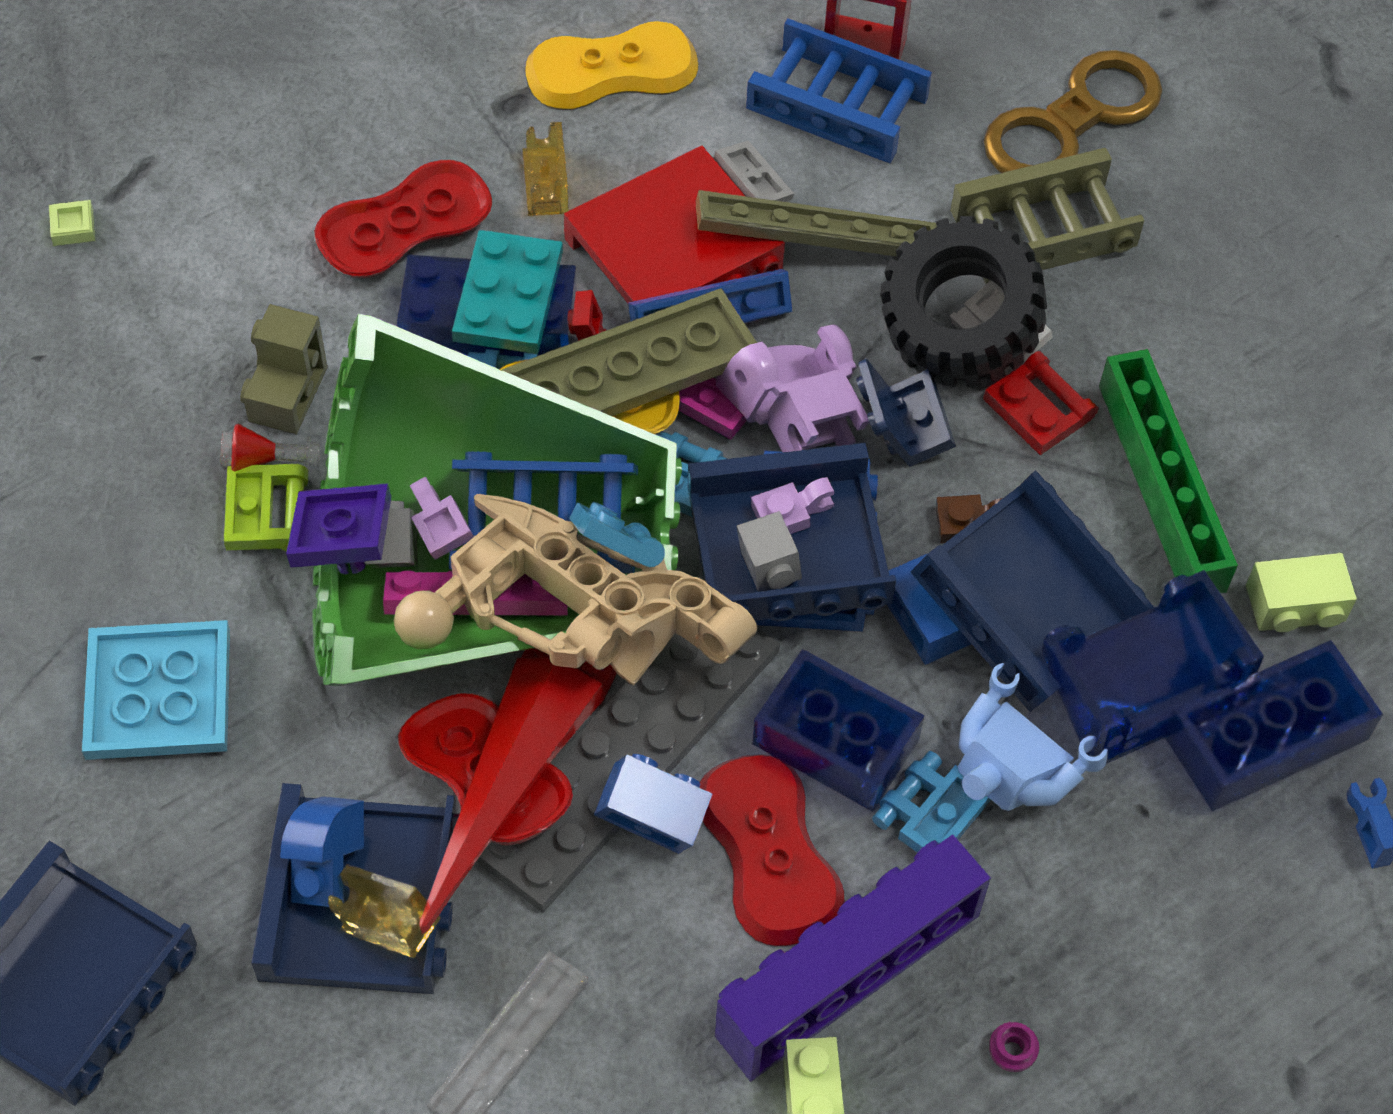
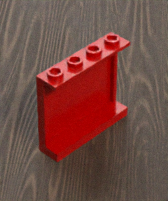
(650, 237)

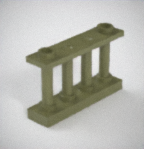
(1053, 183)

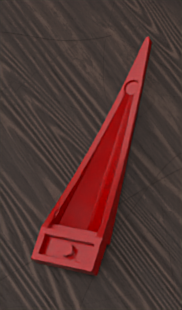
(532, 725)

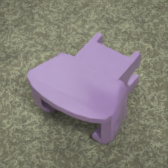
(797, 390)

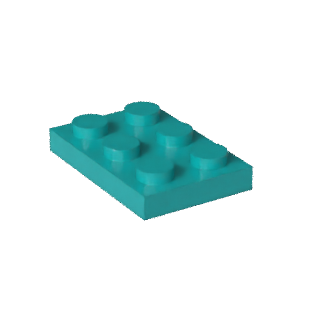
(507, 291)

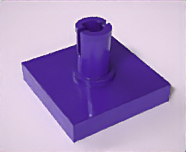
(339, 527)

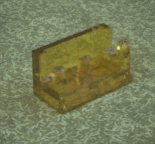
(545, 172)
(381, 911)

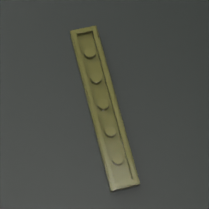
(804, 223)

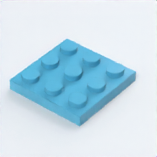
(156, 690)

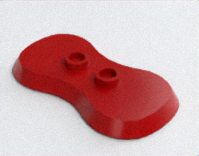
(430, 204)
(448, 744)
(776, 870)

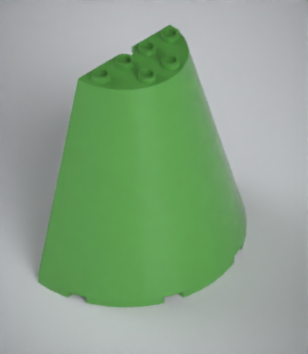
(404, 416)

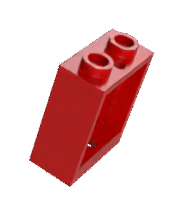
(872, 35)

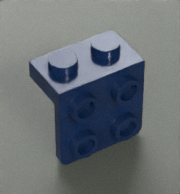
(906, 414)

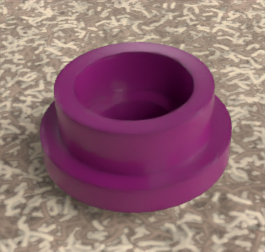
(1018, 1034)

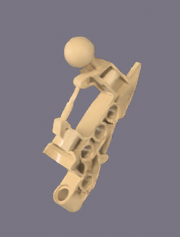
(555, 556)

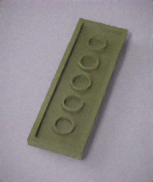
(643, 356)

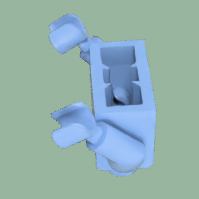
(1013, 758)

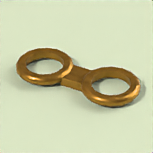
(1077, 108)

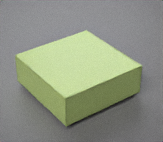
(71, 222)

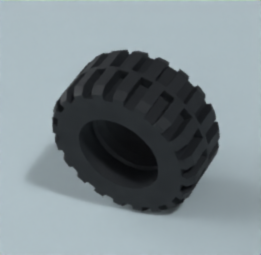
(955, 252)

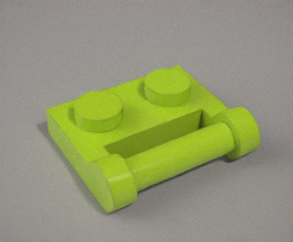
(251, 505)

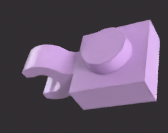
(795, 506)
(440, 522)

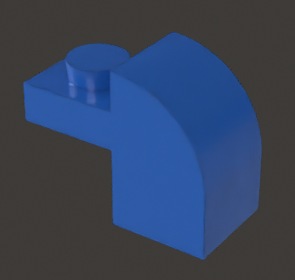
(316, 842)

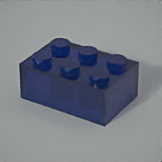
(837, 729)

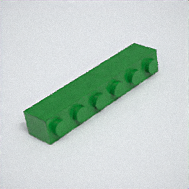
(1165, 469)

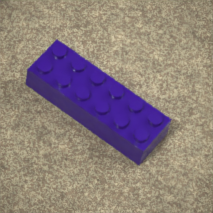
(850, 955)

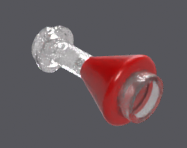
(248, 448)

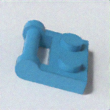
(608, 530)

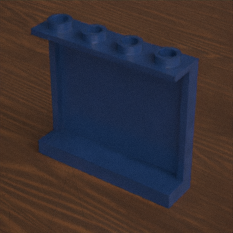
(838, 553)
(1022, 576)
(306, 941)
(78, 972)

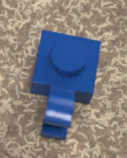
(1374, 822)

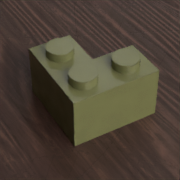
(287, 370)

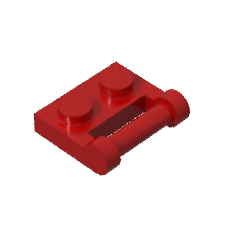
(1031, 411)

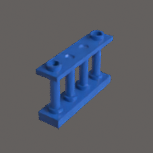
(825, 117)
(610, 466)

